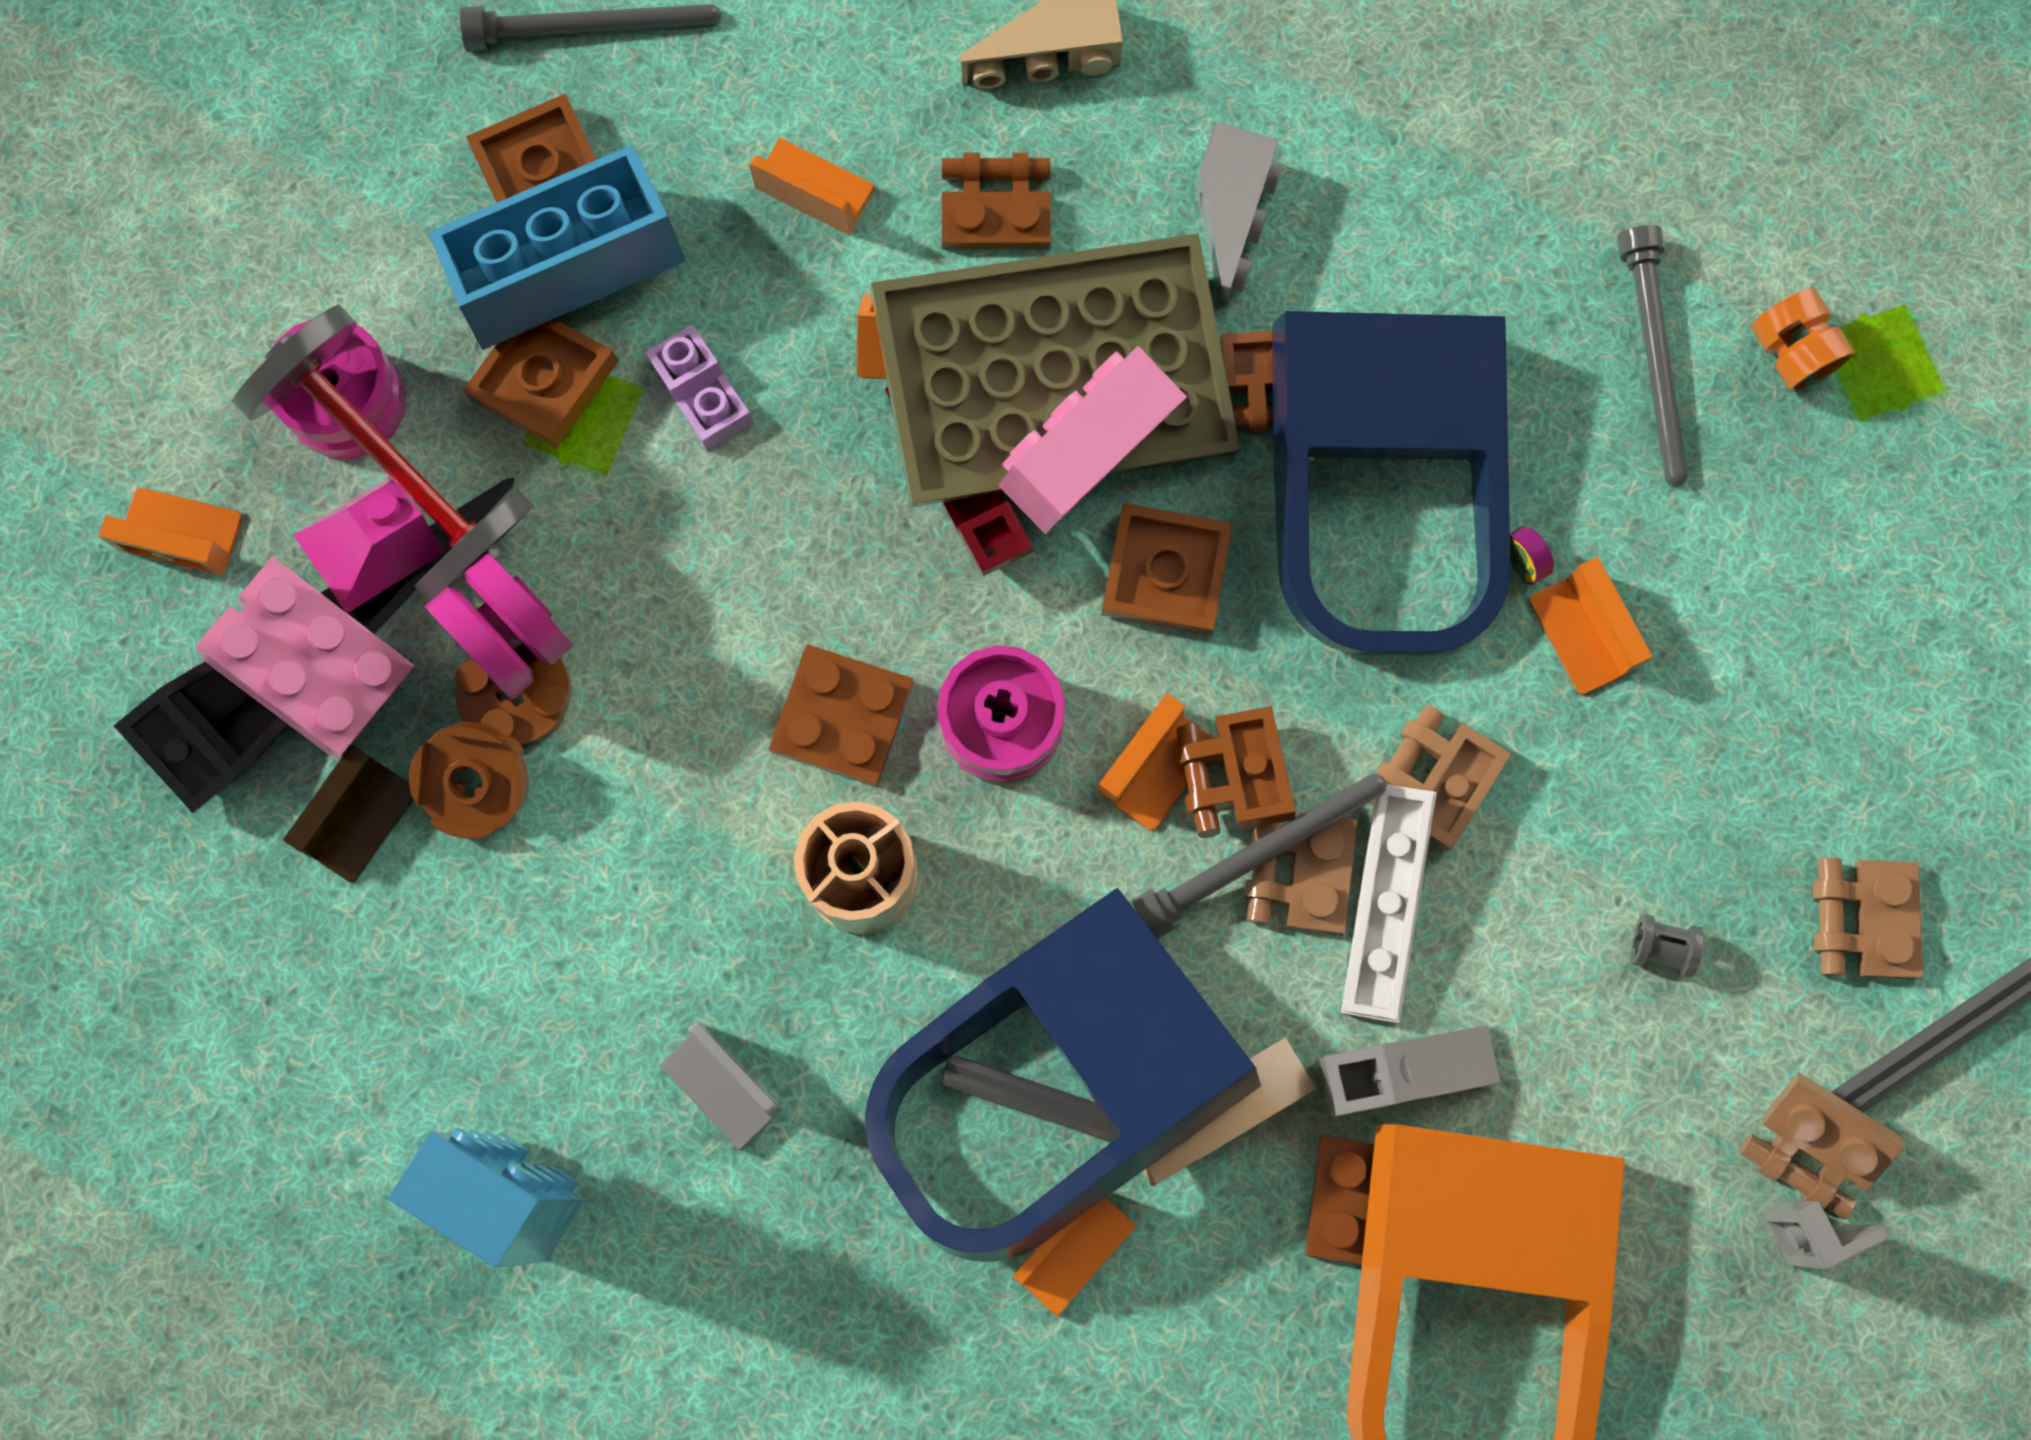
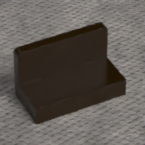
(351, 814)

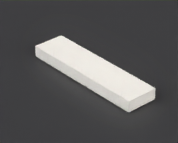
(1388, 903)

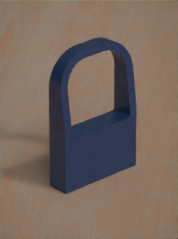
(1396, 393)
(1125, 1029)

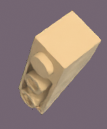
(1081, 28)

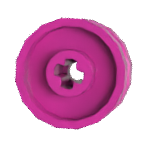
(365, 379)
(500, 625)
(993, 682)

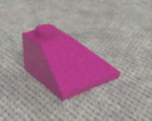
(369, 543)

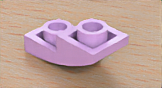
(699, 387)

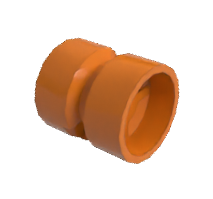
(1817, 353)

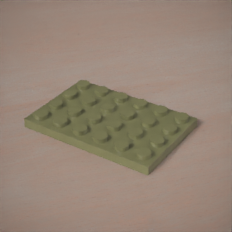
(1000, 345)

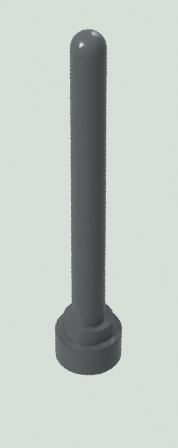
(485, 28)
(1642, 251)
(1163, 908)

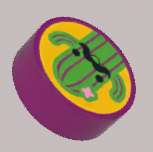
(1530, 555)

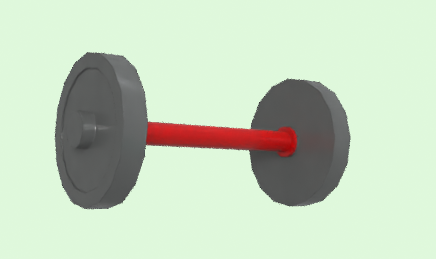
(297, 363)

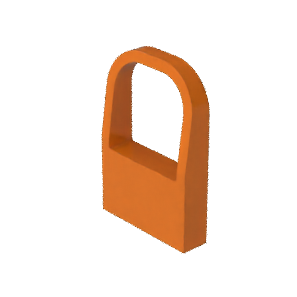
(1490, 1220)

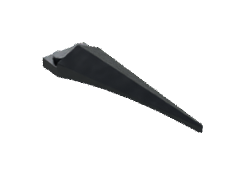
(209, 731)

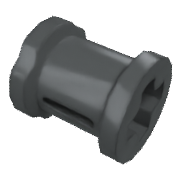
(1667, 945)

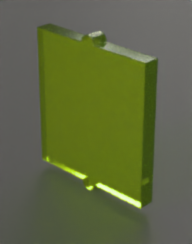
(1888, 363)
(598, 430)

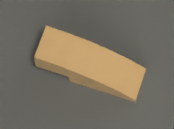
(1282, 1084)

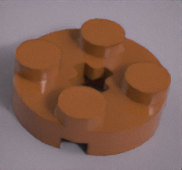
(531, 720)
(495, 759)

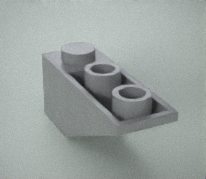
(1229, 192)
(1407, 1071)

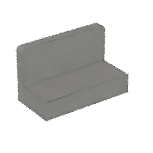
(721, 1086)
(1810, 1239)

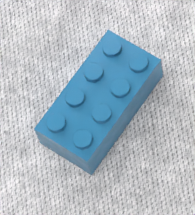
(557, 247)
(488, 1196)

